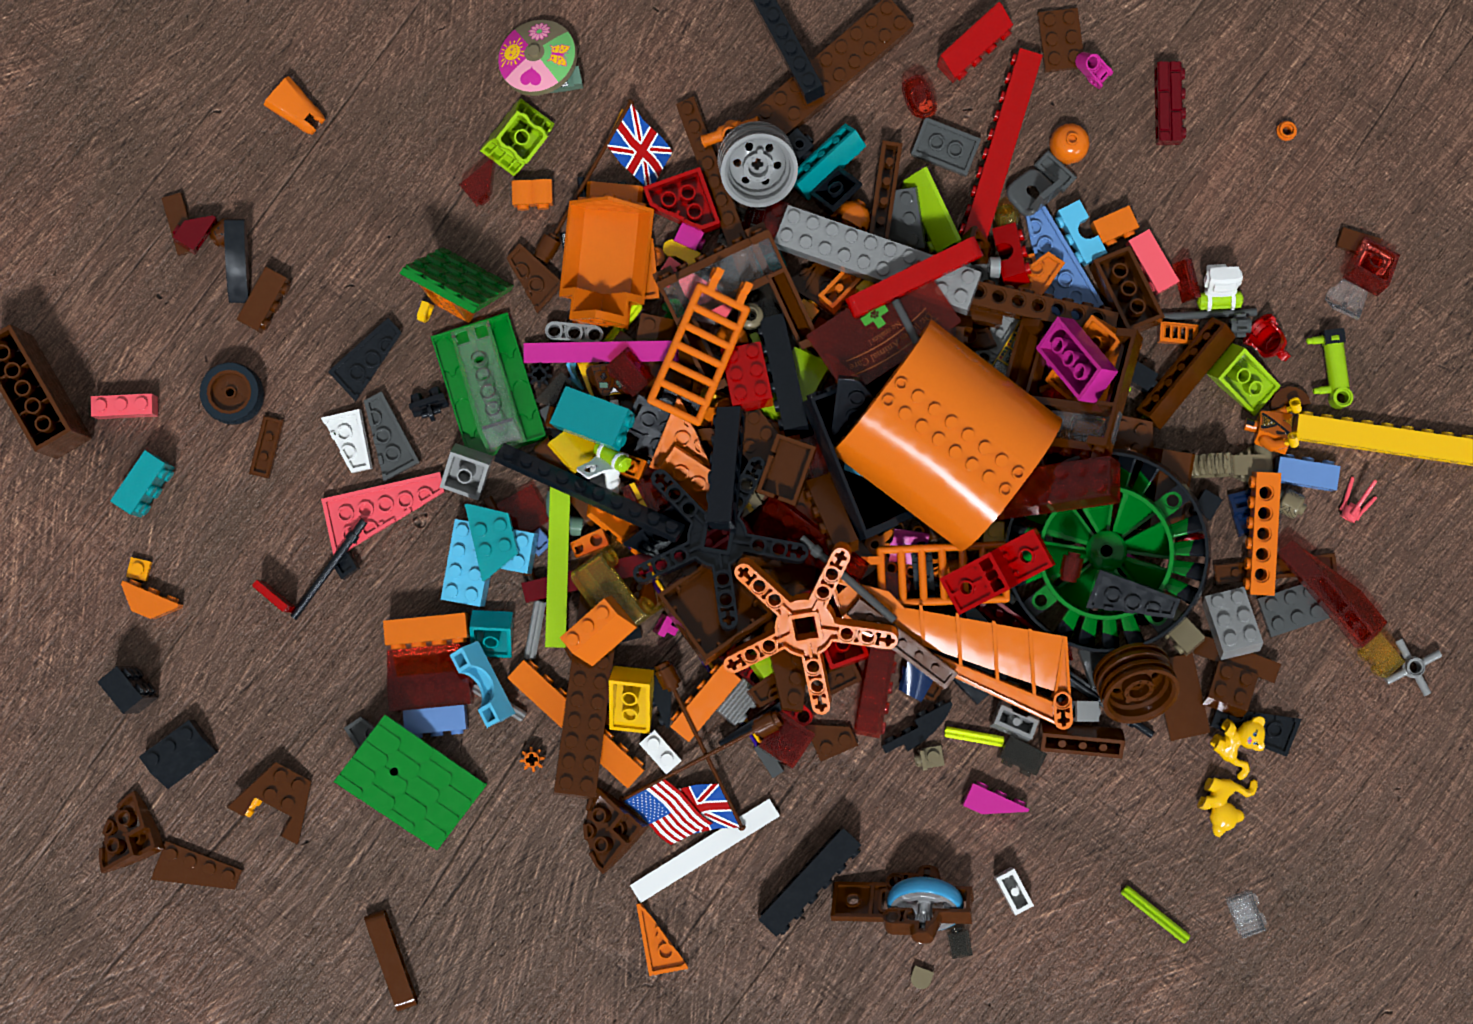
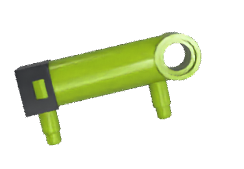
(1336, 367)

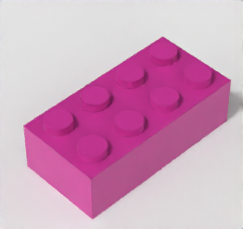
(1076, 360)

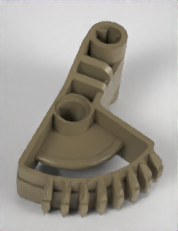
(1237, 466)

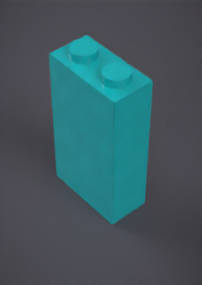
(592, 419)

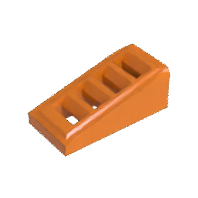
(1161, 333)

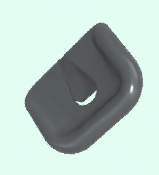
(1026, 204)

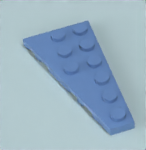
(1071, 279)

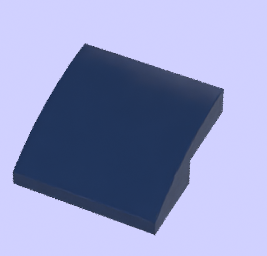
(1240, 510)

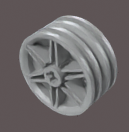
(754, 192)

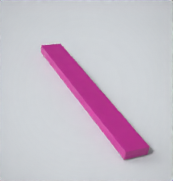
(594, 351)

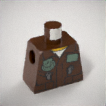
(603, 384)

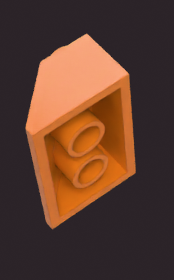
(599, 631)

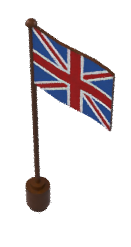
(636, 149)
(708, 798)

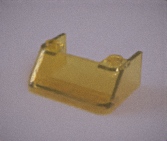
(599, 579)

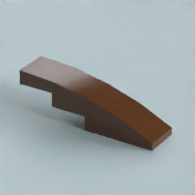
(1264, 667)

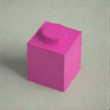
(690, 237)

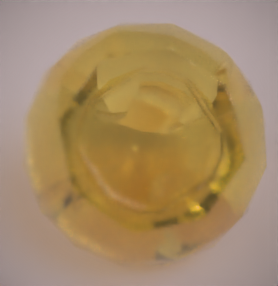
(1006, 214)

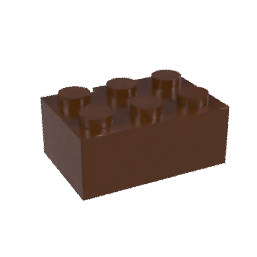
(786, 471)

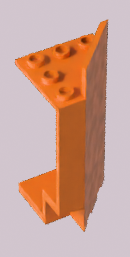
(606, 254)

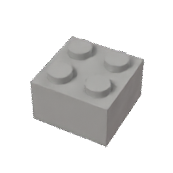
(466, 471)

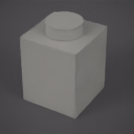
(1086, 711)

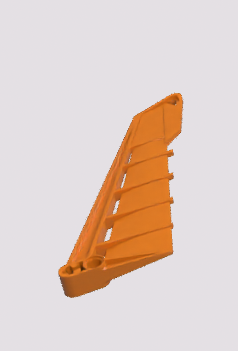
(1011, 650)

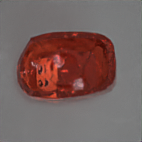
(919, 97)

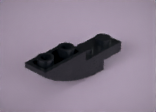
(925, 723)

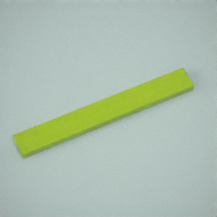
(557, 568)

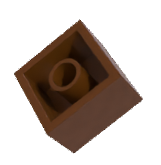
(1230, 689)

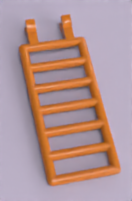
(737, 303)
(921, 549)

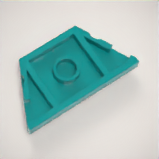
(492, 538)

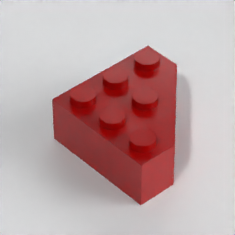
(684, 200)

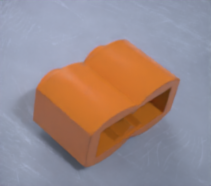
(532, 194)

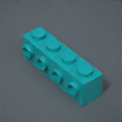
(834, 152)

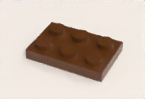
(1060, 39)

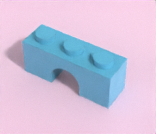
(1085, 249)

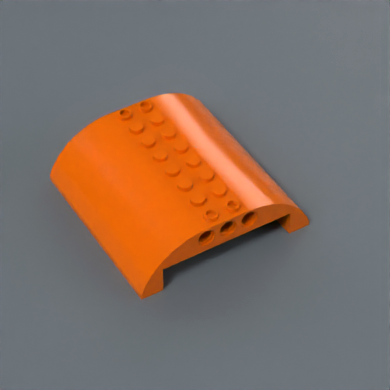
(949, 437)

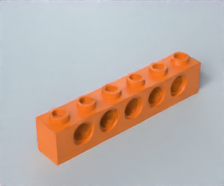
(1269, 542)

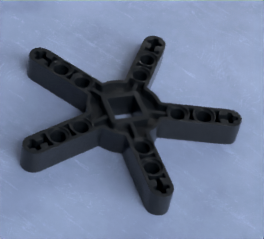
(717, 560)

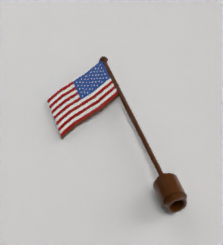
(669, 809)

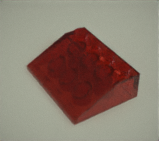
(426, 678)

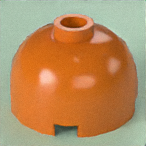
(1069, 143)
(853, 214)

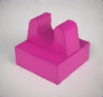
(664, 626)

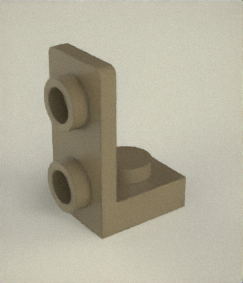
(929, 757)

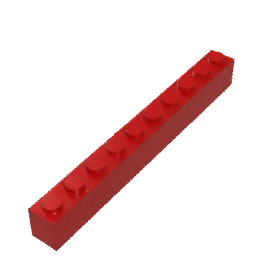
(1003, 141)

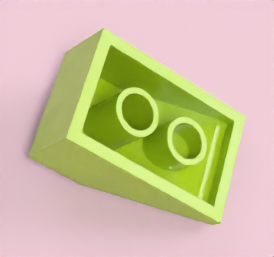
(1243, 378)

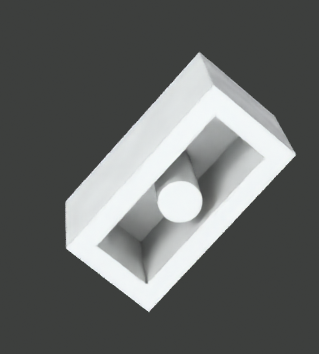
(660, 751)
(1013, 891)

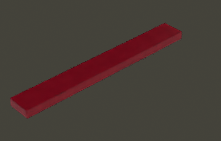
(537, 588)

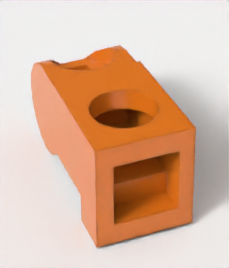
(590, 543)

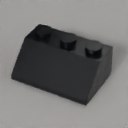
(178, 754)

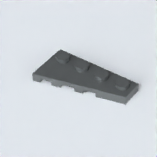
(391, 443)

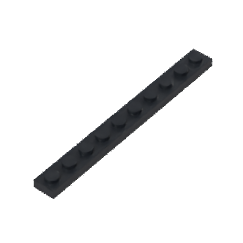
(590, 493)

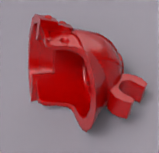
(1267, 338)

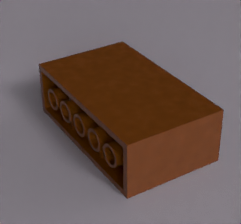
(37, 396)

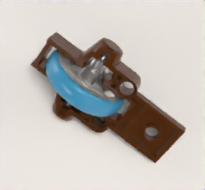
(935, 907)

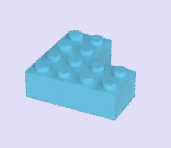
(462, 573)

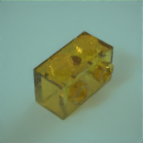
(1381, 656)

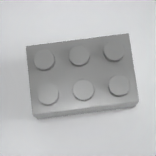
(1232, 623)

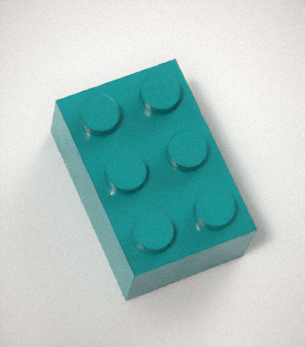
(143, 484)

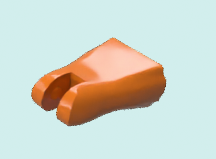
(293, 105)

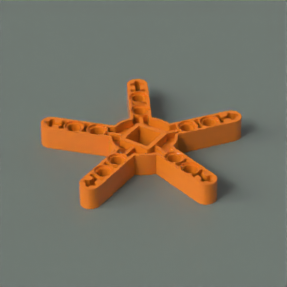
(809, 644)

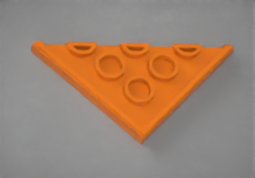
(682, 434)

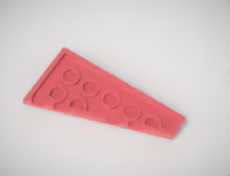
(378, 506)

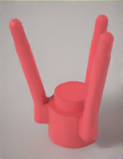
(1353, 511)

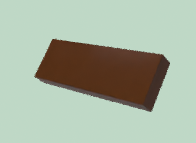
(176, 214)
(266, 447)

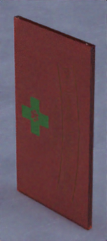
(878, 339)

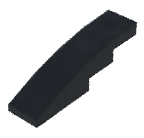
(236, 260)

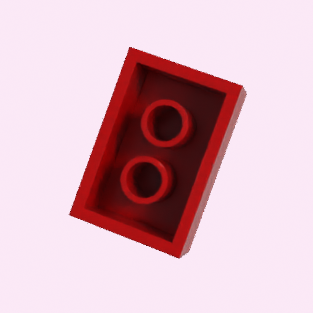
(748, 377)

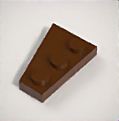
(535, 277)

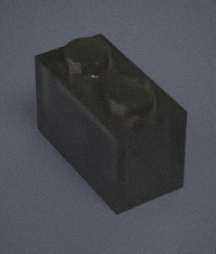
(1022, 756)

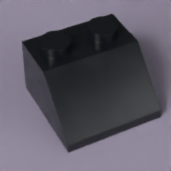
(835, 190)

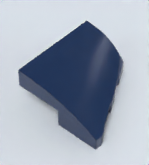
(914, 682)

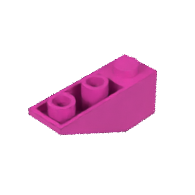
(987, 802)

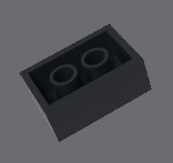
(128, 689)

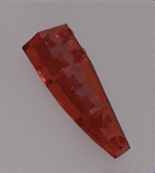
(1336, 595)

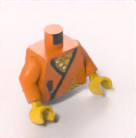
(1274, 428)

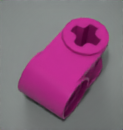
(1095, 71)

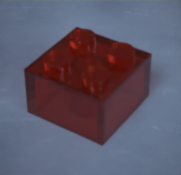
(788, 742)

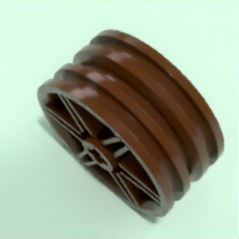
(1136, 683)

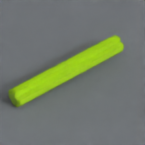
(1155, 914)

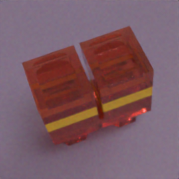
(641, 492)

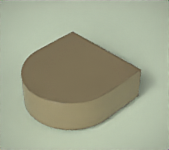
(921, 977)

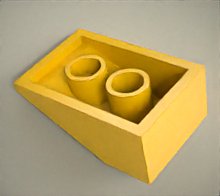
(631, 699)

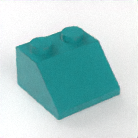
(493, 632)

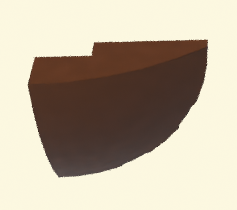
(610, 829)
(129, 835)

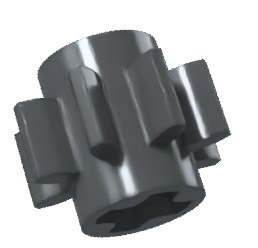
(1240, 325)

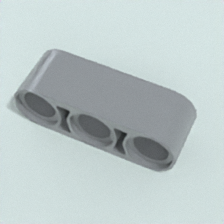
(565, 329)

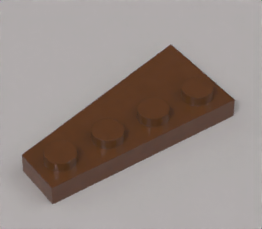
(194, 868)

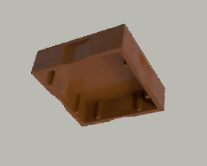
(694, 612)

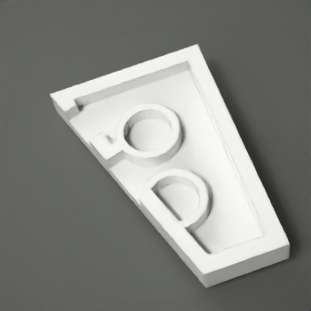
(351, 439)

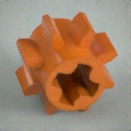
(529, 764)

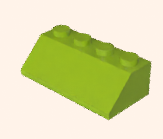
(935, 217)

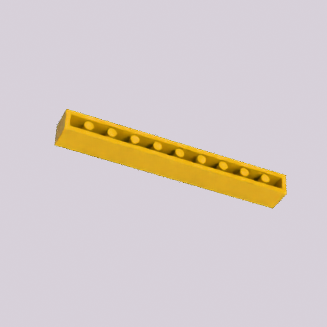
(1384, 438)

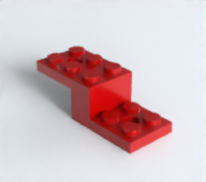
(997, 571)

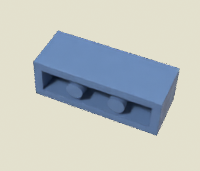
(1307, 472)
(436, 720)

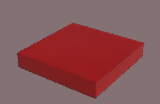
(273, 596)

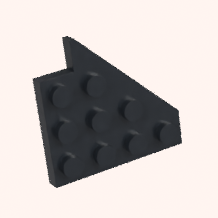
(850, 402)

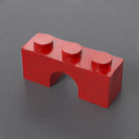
(1009, 240)

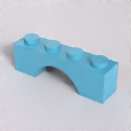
(474, 663)

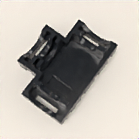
(652, 422)

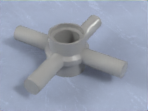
(1405, 670)

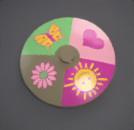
(537, 57)

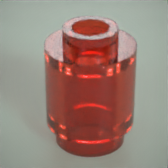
(1071, 567)

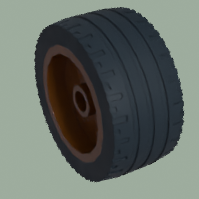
(247, 395)

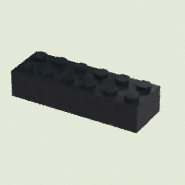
(806, 884)

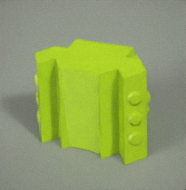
(517, 137)

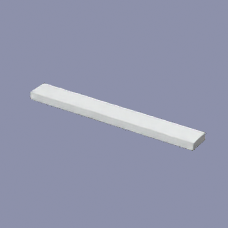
(703, 851)

